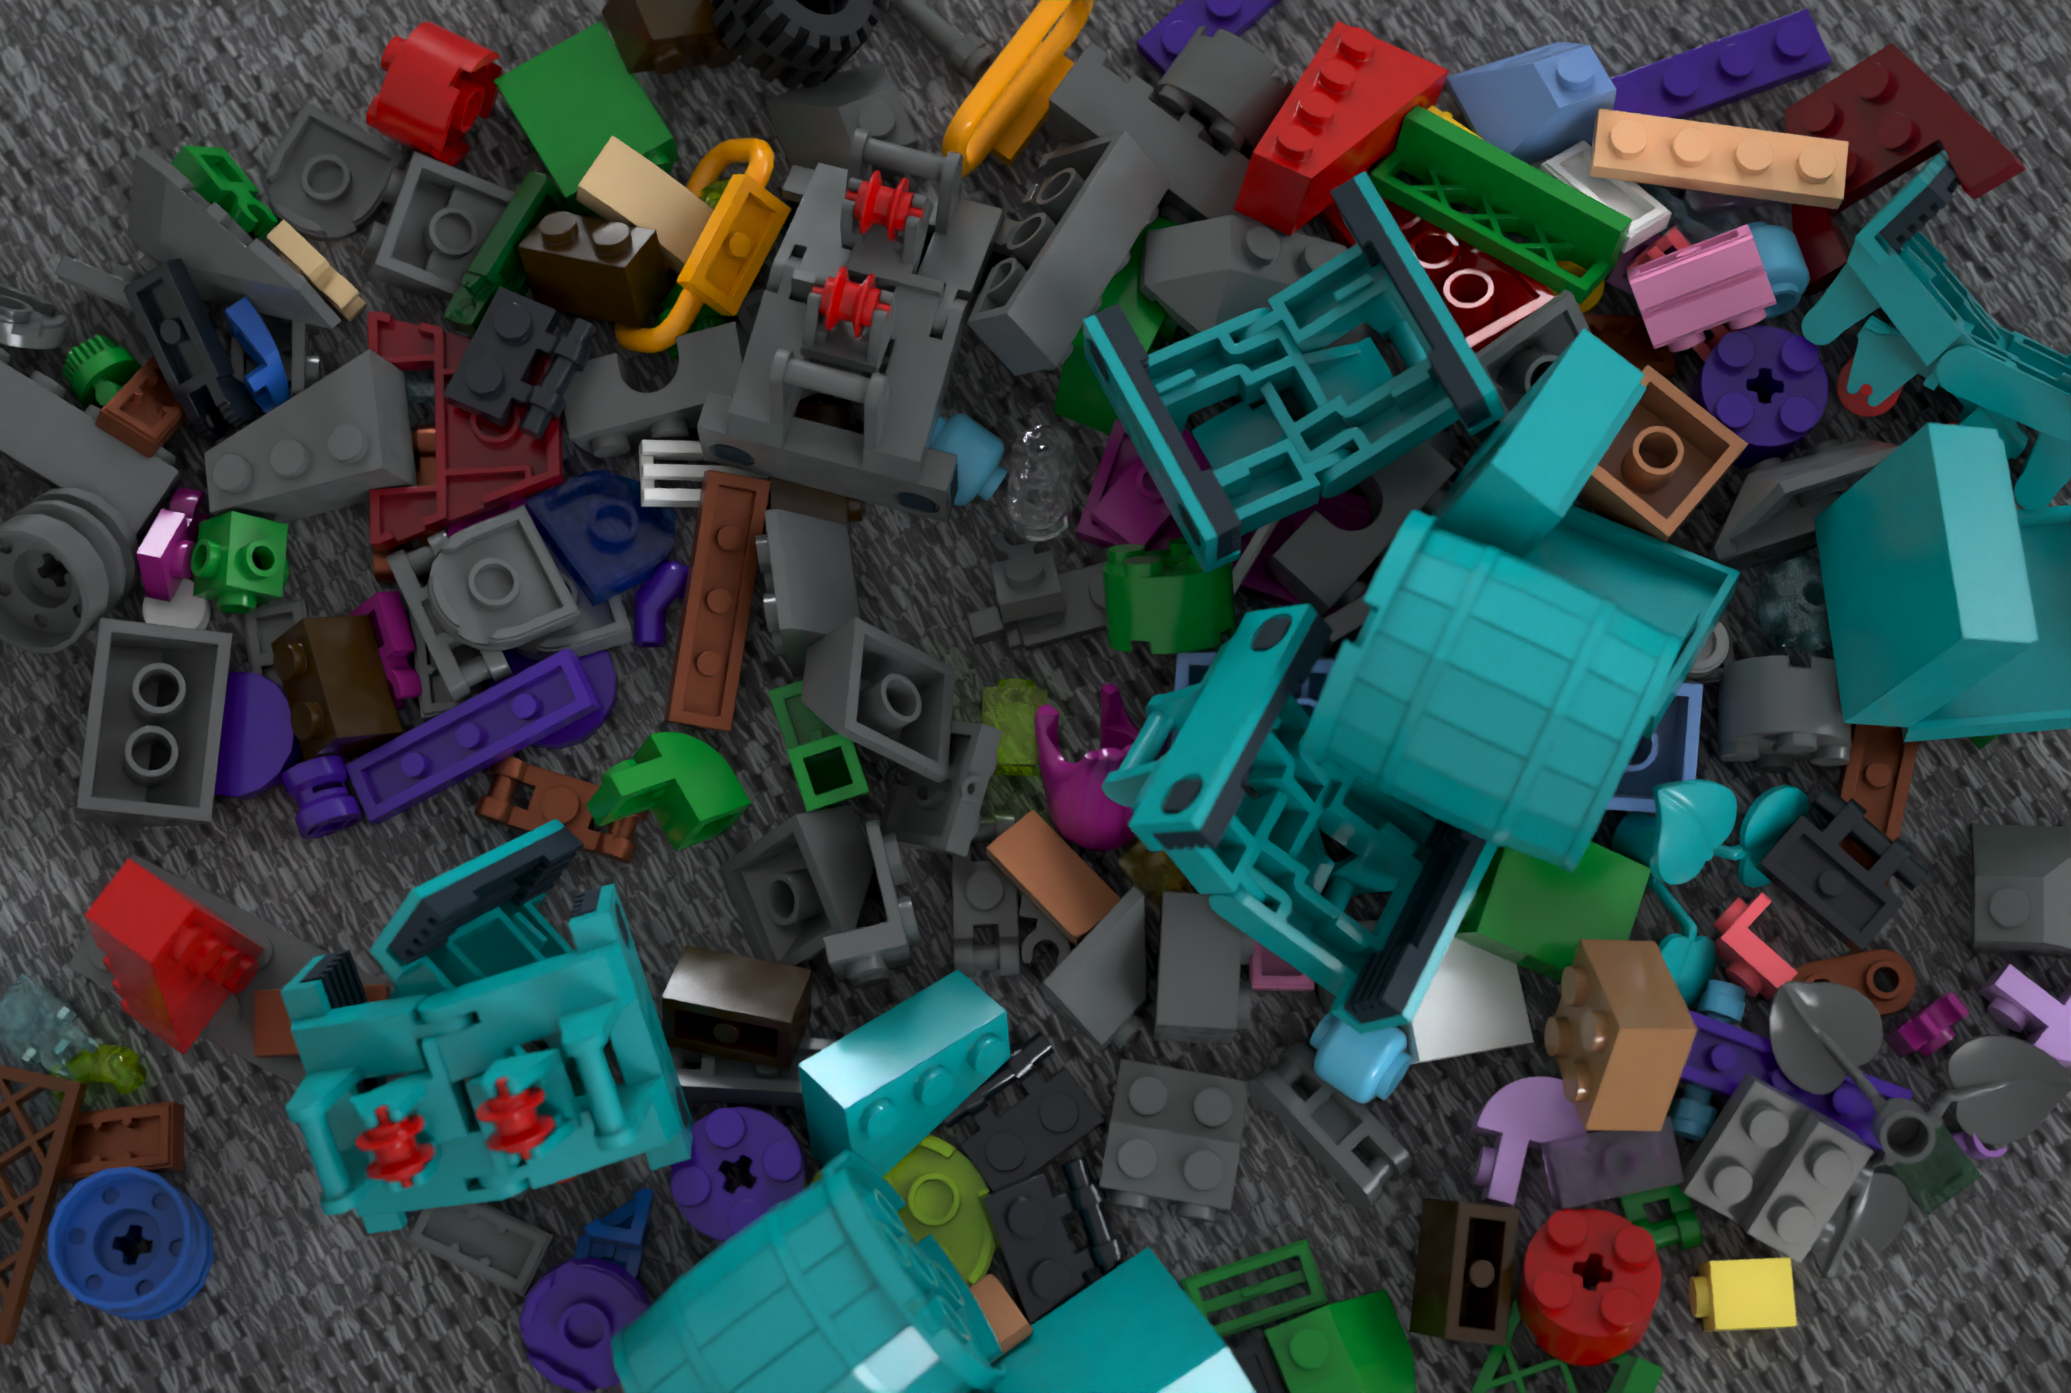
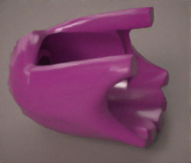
(1074, 789)

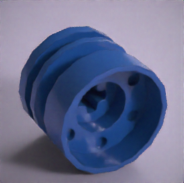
(117, 1210)

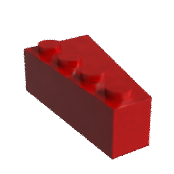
(1334, 125)
(168, 954)

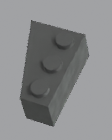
(318, 447)

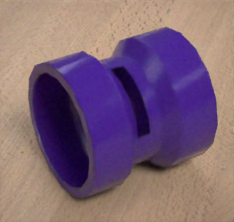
(321, 796)

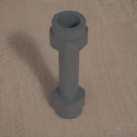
(966, 54)

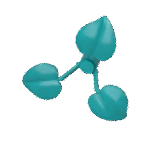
(1686, 833)

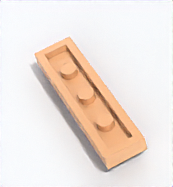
(1718, 158)

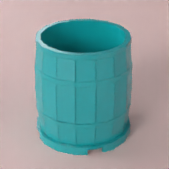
(1491, 693)
(816, 1302)

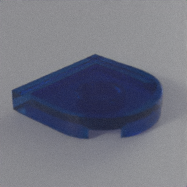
(603, 532)

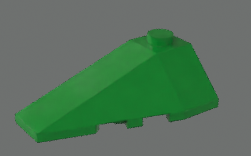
(1344, 1349)

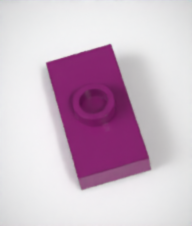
(1133, 505)

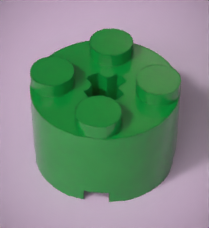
(1166, 599)

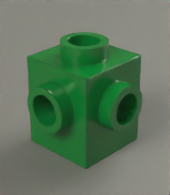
(240, 561)

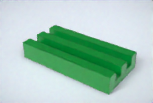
(1307, 1274)

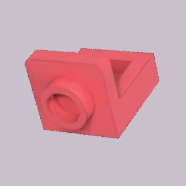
(1749, 959)

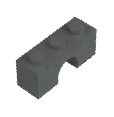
(611, 413)
(1325, 562)

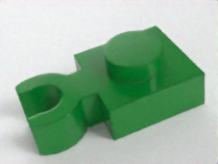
(223, 182)

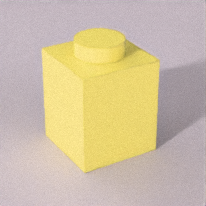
(1744, 1294)

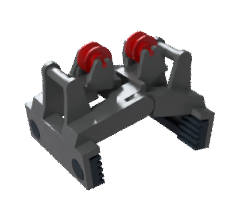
(848, 297)

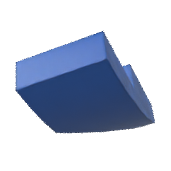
(268, 381)
(621, 1234)

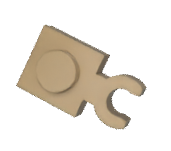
(319, 274)

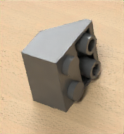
(806, 581)

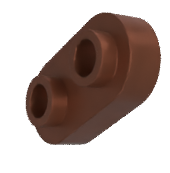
(1858, 972)

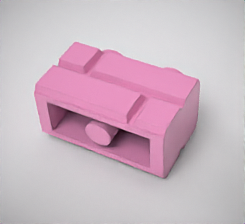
(1702, 289)

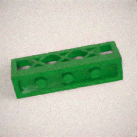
(1507, 198)

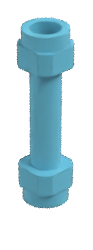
(1692, 1114)

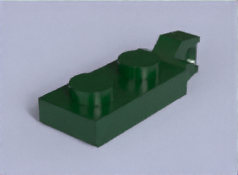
(499, 257)

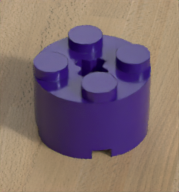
(1783, 373)
(731, 1139)

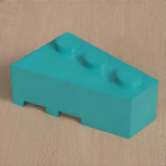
(903, 1072)

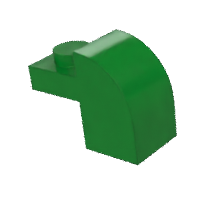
(820, 757)
(681, 783)

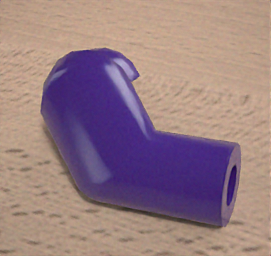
(653, 600)

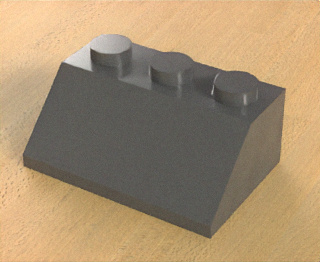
(153, 725)

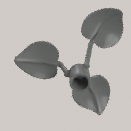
(1999, 1094)

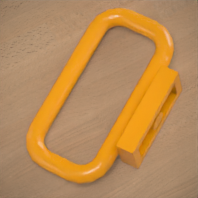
(1016, 89)
(727, 249)

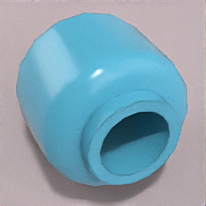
(1782, 264)
(977, 456)
(1359, 1063)

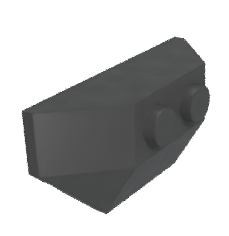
(1227, 268)
(1780, 499)

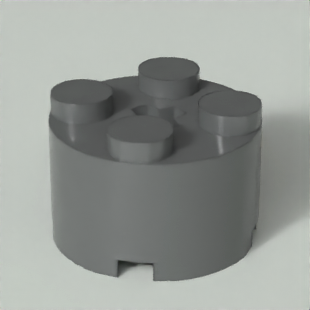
(1224, 88)
(1781, 714)

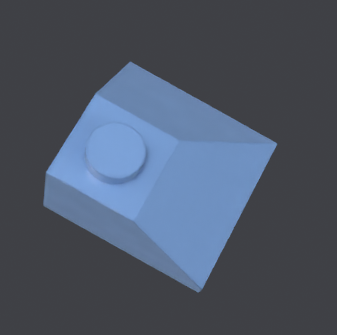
(1535, 99)

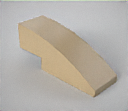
(640, 194)

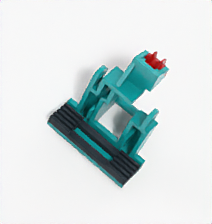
(482, 924)

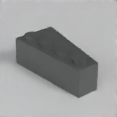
(1099, 103)
(1066, 250)
(66, 449)

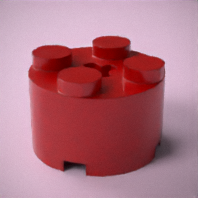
(434, 91)
(1596, 1251)

